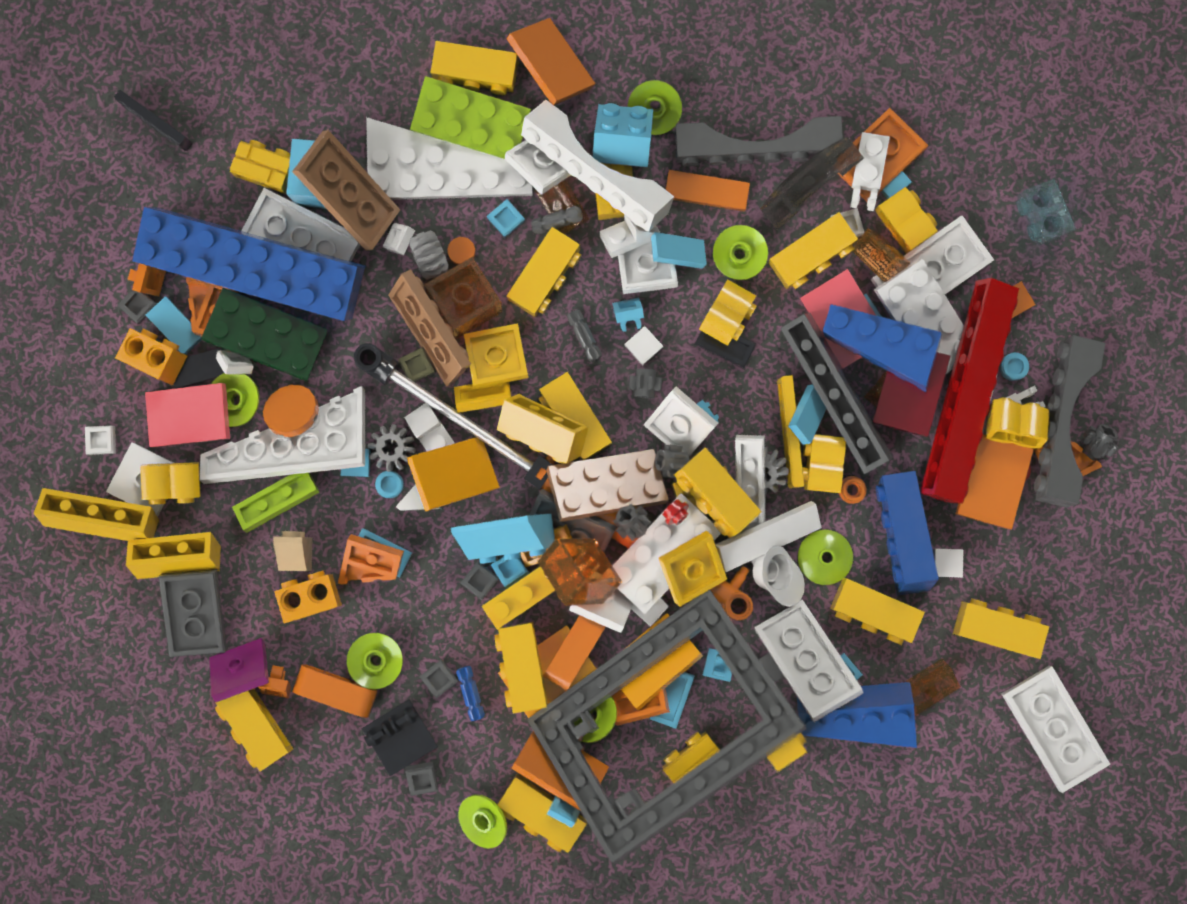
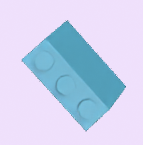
(506, 537)

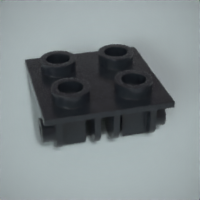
(399, 737)

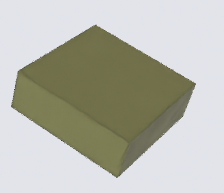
(416, 365)

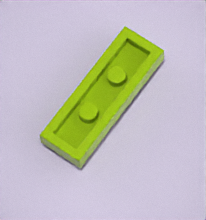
(274, 500)

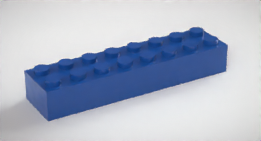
(248, 263)

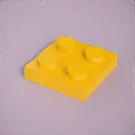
(496, 356)
(692, 568)

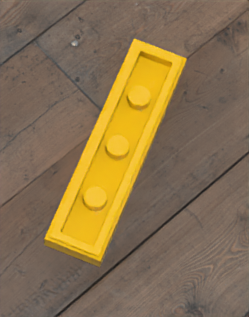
(790, 441)

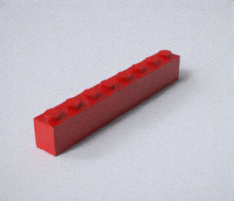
(970, 391)

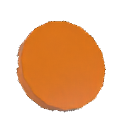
(290, 410)

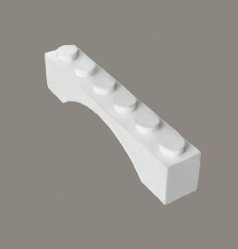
(637, 198)

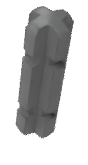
(557, 220)
(584, 335)

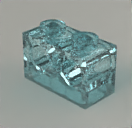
(1053, 210)

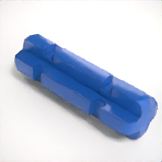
(470, 693)

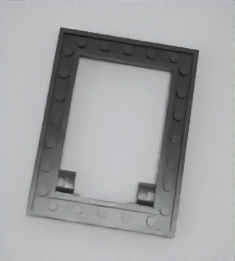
(561, 739)

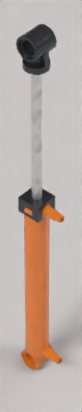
(386, 369)

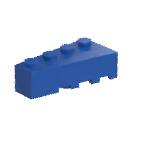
(887, 343)
(907, 533)
(877, 716)

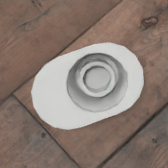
(779, 576)

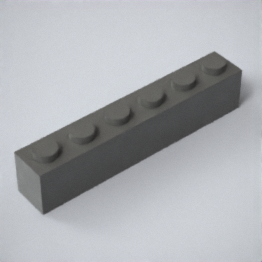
(837, 392)

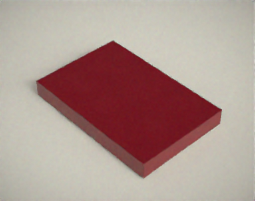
(908, 407)

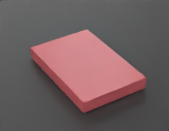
(842, 292)
(187, 415)

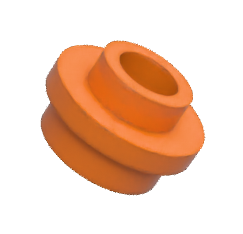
(861, 490)

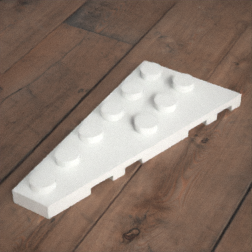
(430, 168)
(329, 444)

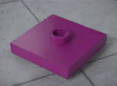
(238, 670)

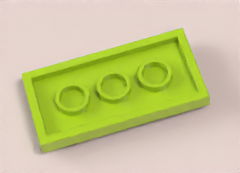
(468, 118)

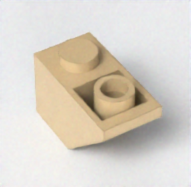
(293, 551)

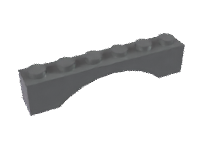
(701, 143)
(1059, 474)

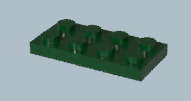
(264, 334)

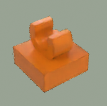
(147, 279)
(277, 684)

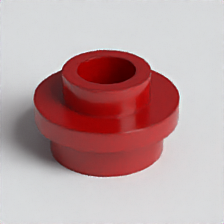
(676, 512)

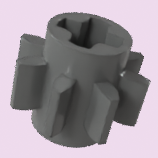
(645, 383)
(1100, 441)
(671, 460)
(631, 522)

